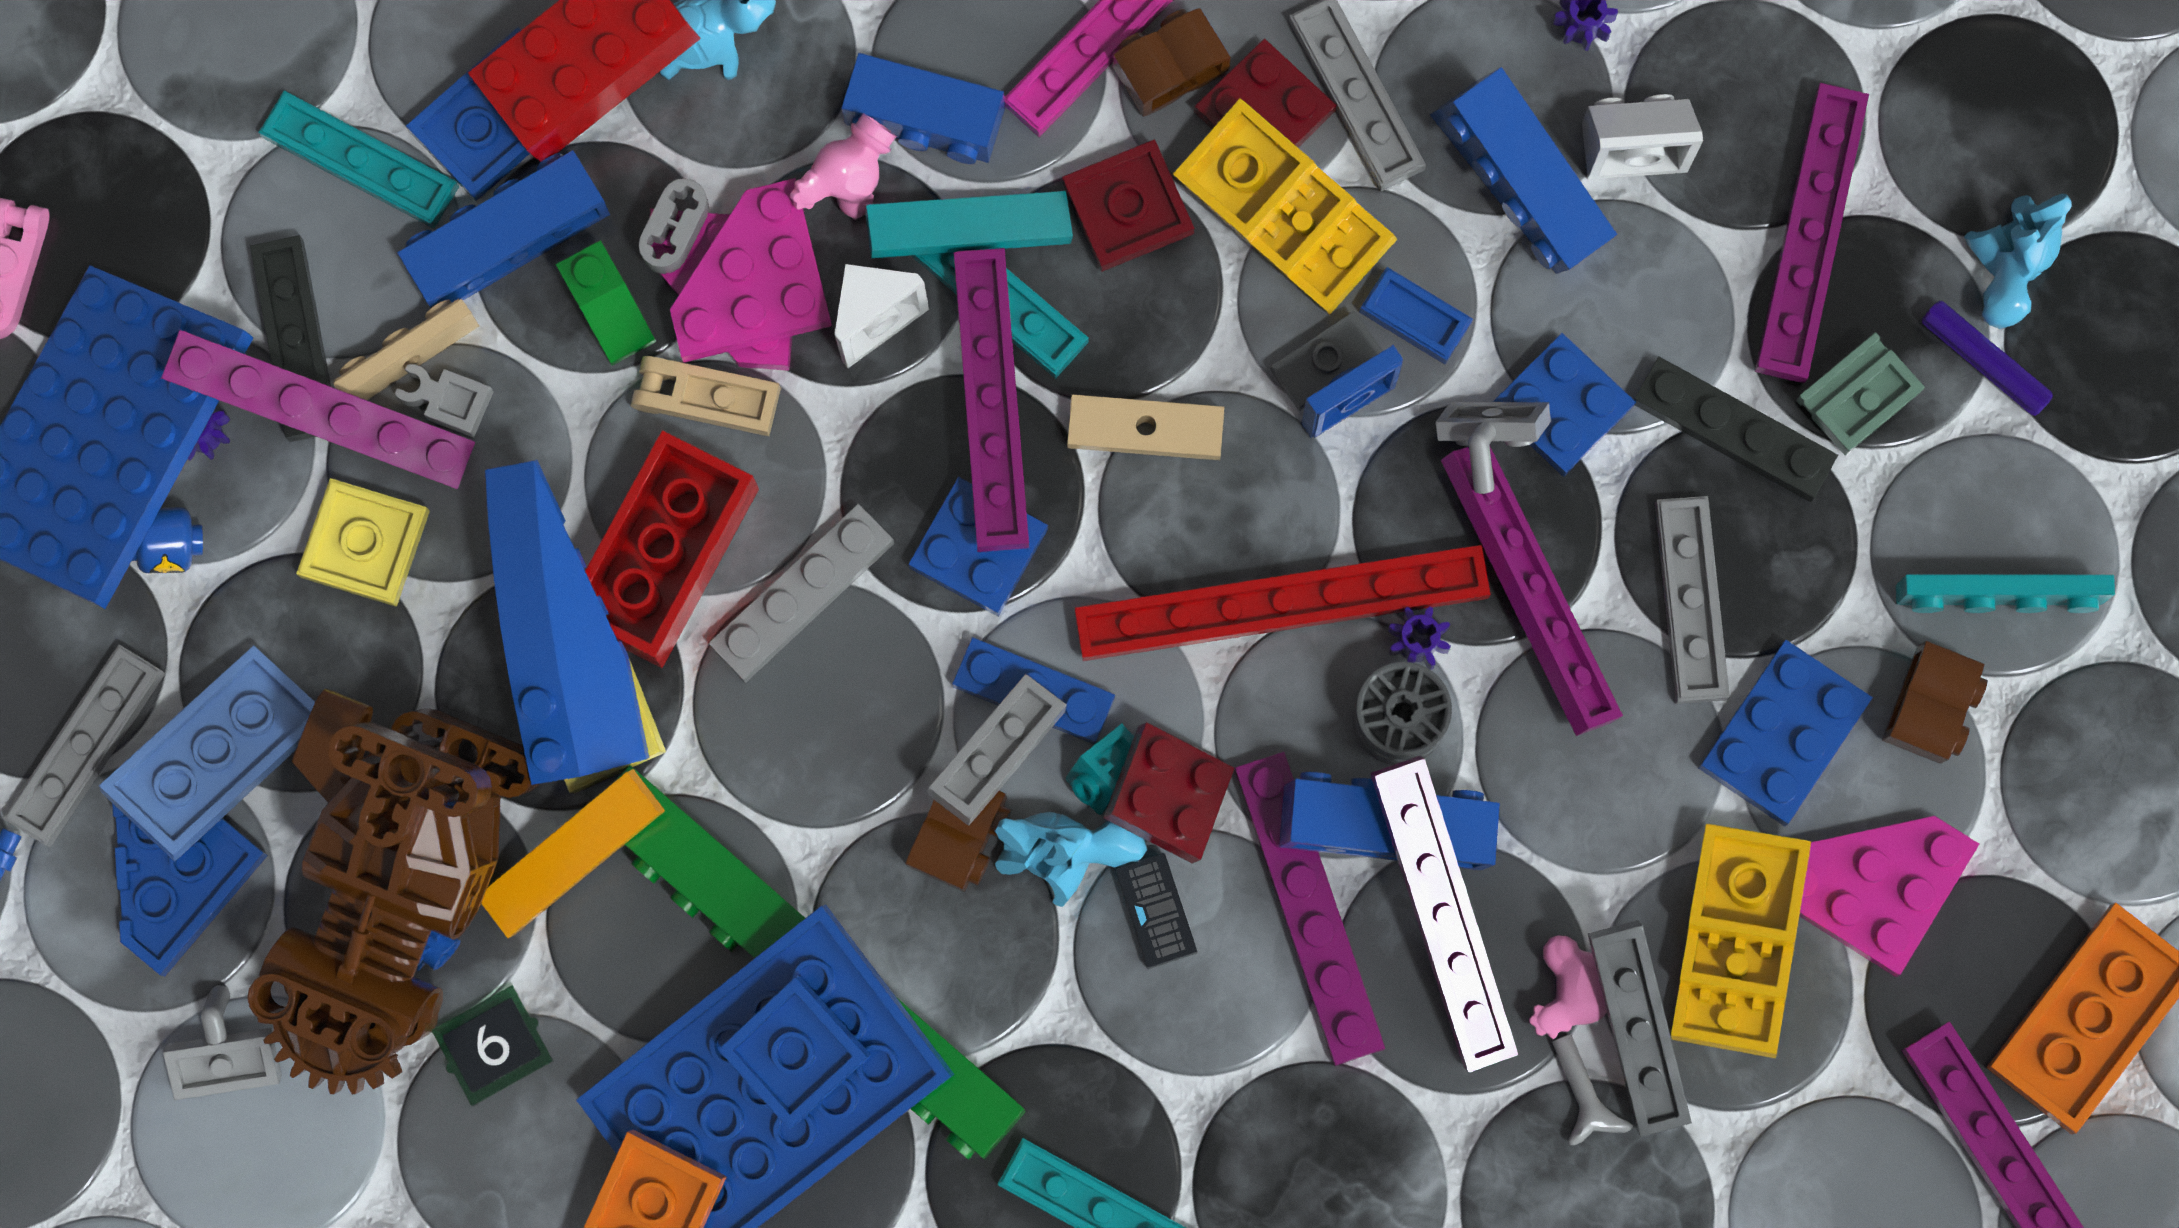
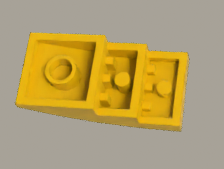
(1285, 206)
(1740, 940)

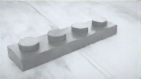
(801, 593)

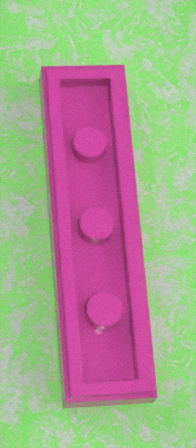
(1078, 60)

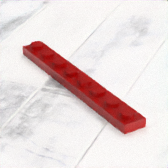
(1282, 603)

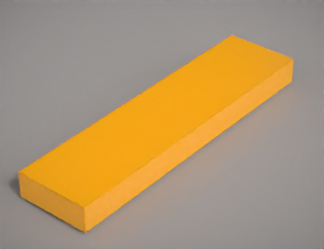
(571, 853)

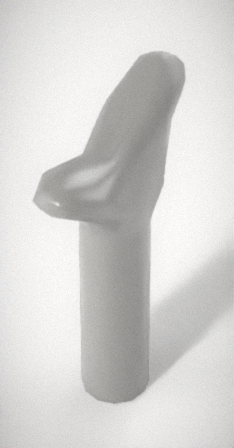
(1592, 1113)

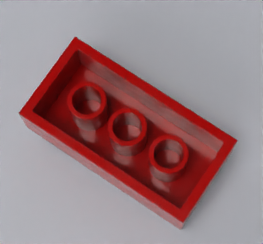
(579, 66)
(667, 544)

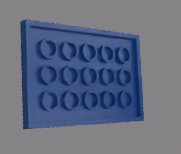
(100, 435)
(700, 1106)

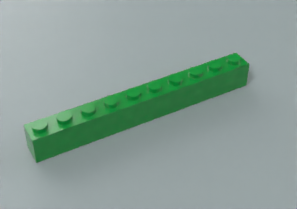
(756, 917)

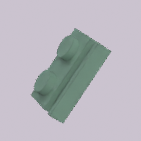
(1860, 394)

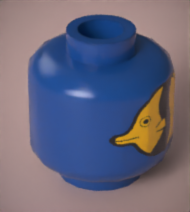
(170, 543)

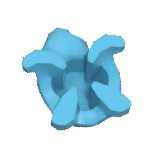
(716, 24)
(2018, 255)
(1063, 849)

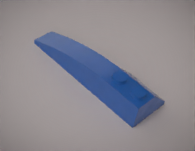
(560, 652)

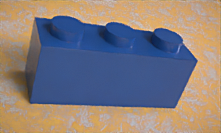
(926, 108)

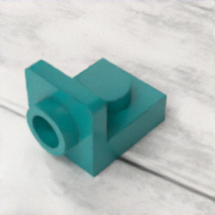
(1099, 769)

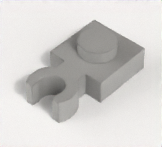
(451, 401)

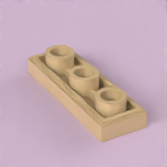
(443, 327)
(1113, 424)

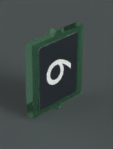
(492, 1045)

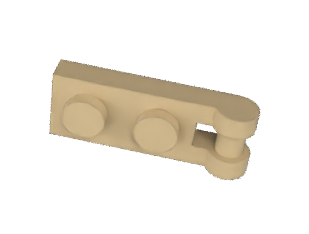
(707, 395)

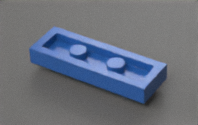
(994, 672)

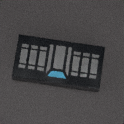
(1156, 911)

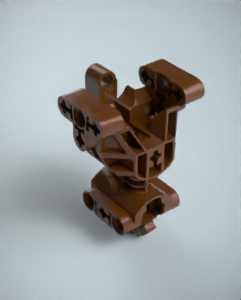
(402, 860)

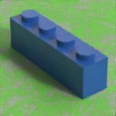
(504, 231)
(1351, 821)

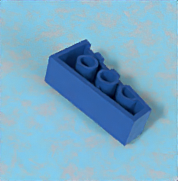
(1524, 171)

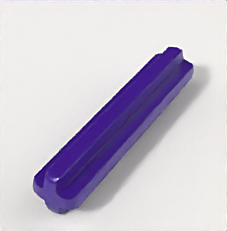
(1987, 358)

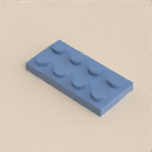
(211, 754)

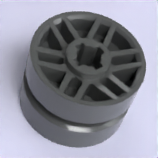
(1417, 692)

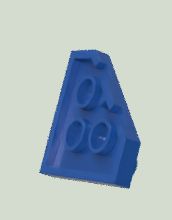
(171, 901)

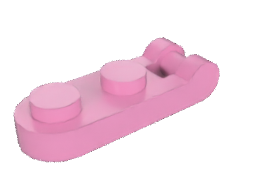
(18, 259)

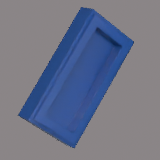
(1416, 315)

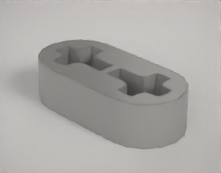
(684, 231)

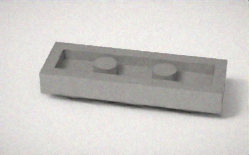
(997, 749)

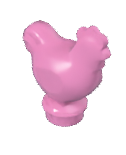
(846, 169)
(1577, 989)

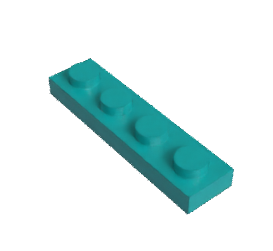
(2026, 592)

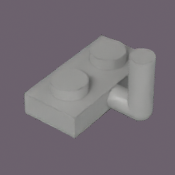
(1483, 422)
(220, 1059)

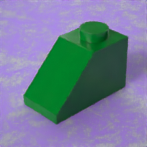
(606, 302)

